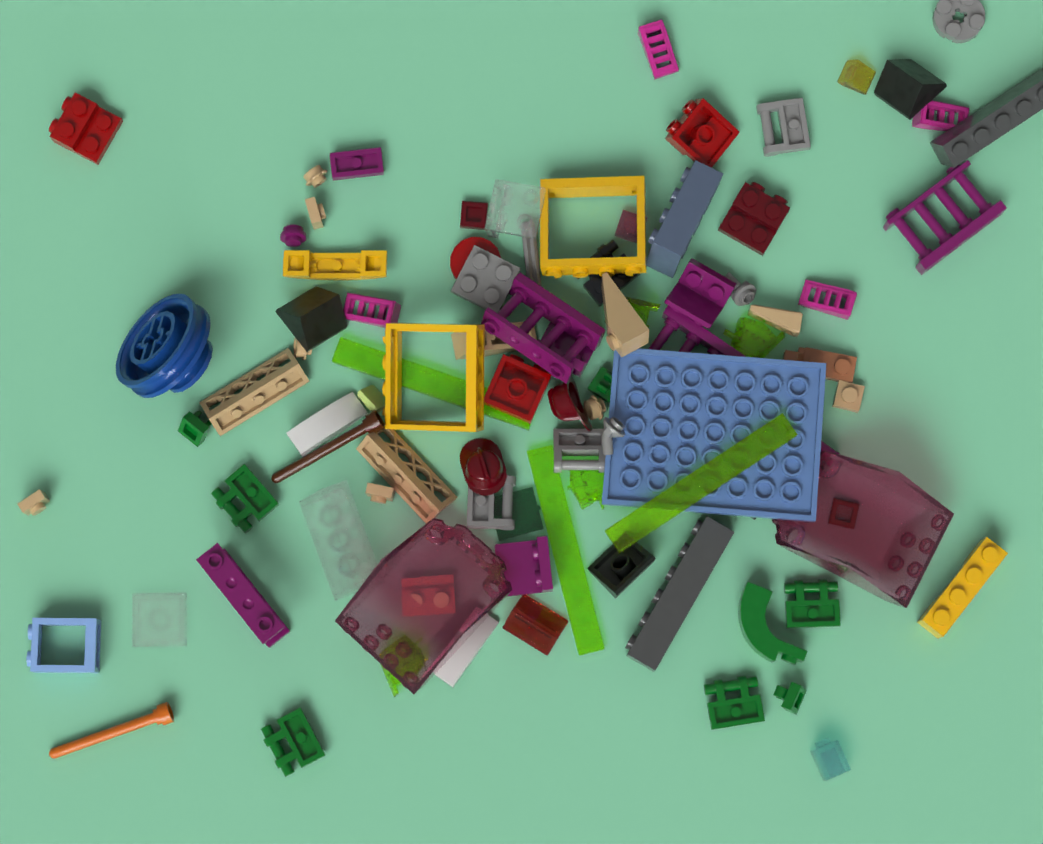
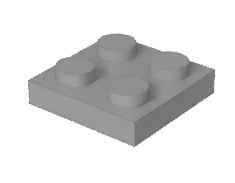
(485, 279)

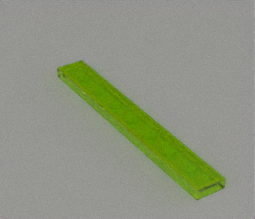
(414, 377)
(700, 483)
(565, 551)

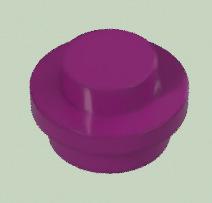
(293, 235)

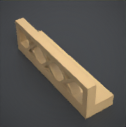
(255, 394)
(402, 474)

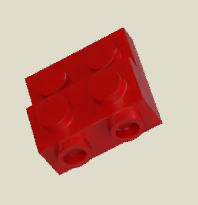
(84, 128)
(701, 132)
(517, 388)

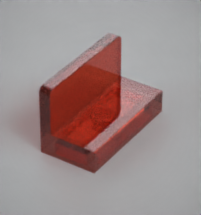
(535, 624)

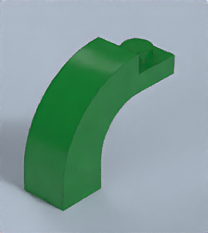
(755, 630)

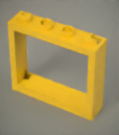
(594, 188)
(474, 377)

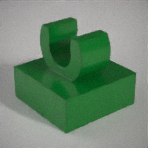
(602, 384)
(193, 428)
(791, 697)

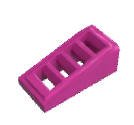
(657, 26)
(925, 118)
(834, 310)
(392, 314)

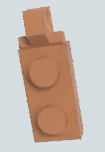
(837, 365)

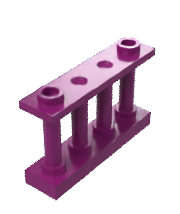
(948, 242)
(553, 309)
(695, 335)
(243, 595)

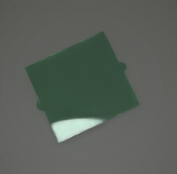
(524, 513)

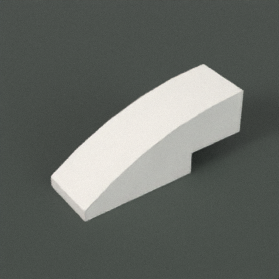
(326, 423)
(462, 658)

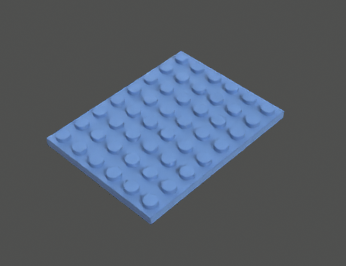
(698, 405)

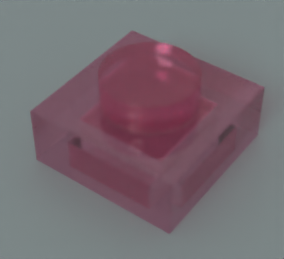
(627, 226)

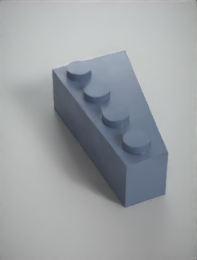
(683, 218)

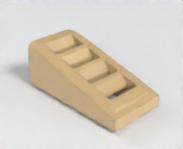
(781, 319)

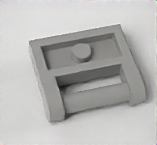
(792, 126)
(578, 443)
(481, 509)

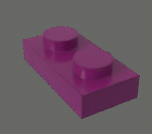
(356, 163)

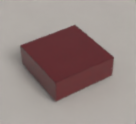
(473, 215)
(833, 521)

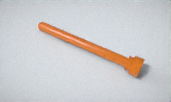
(161, 715)

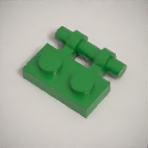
(250, 492)
(812, 613)
(734, 711)
(300, 738)

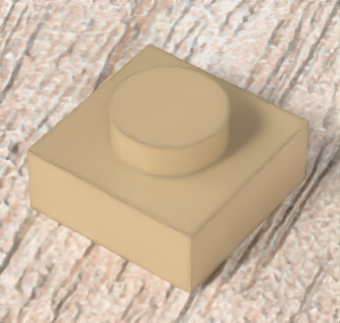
(316, 212)
(848, 396)
(379, 493)
(34, 503)

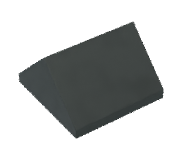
(907, 86)
(314, 317)
(620, 570)

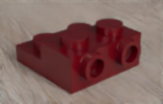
(754, 217)

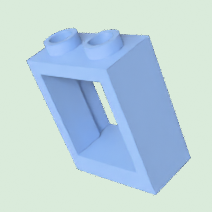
(92, 645)

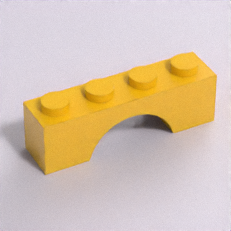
(962, 588)

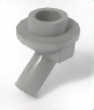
(743, 293)
(612, 429)

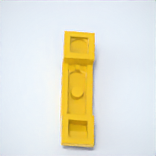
(335, 266)

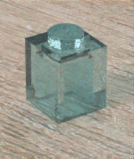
(829, 759)

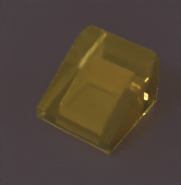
(856, 76)

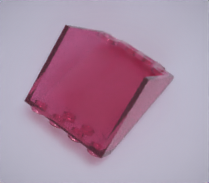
(892, 534)
(425, 601)

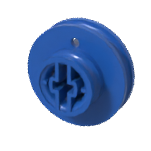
(166, 348)

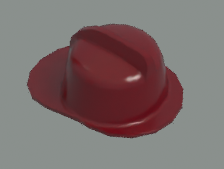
(567, 404)
(483, 466)

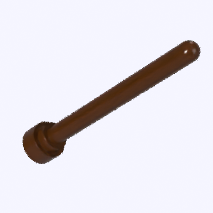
(372, 423)

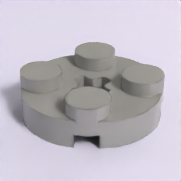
(953, 29)

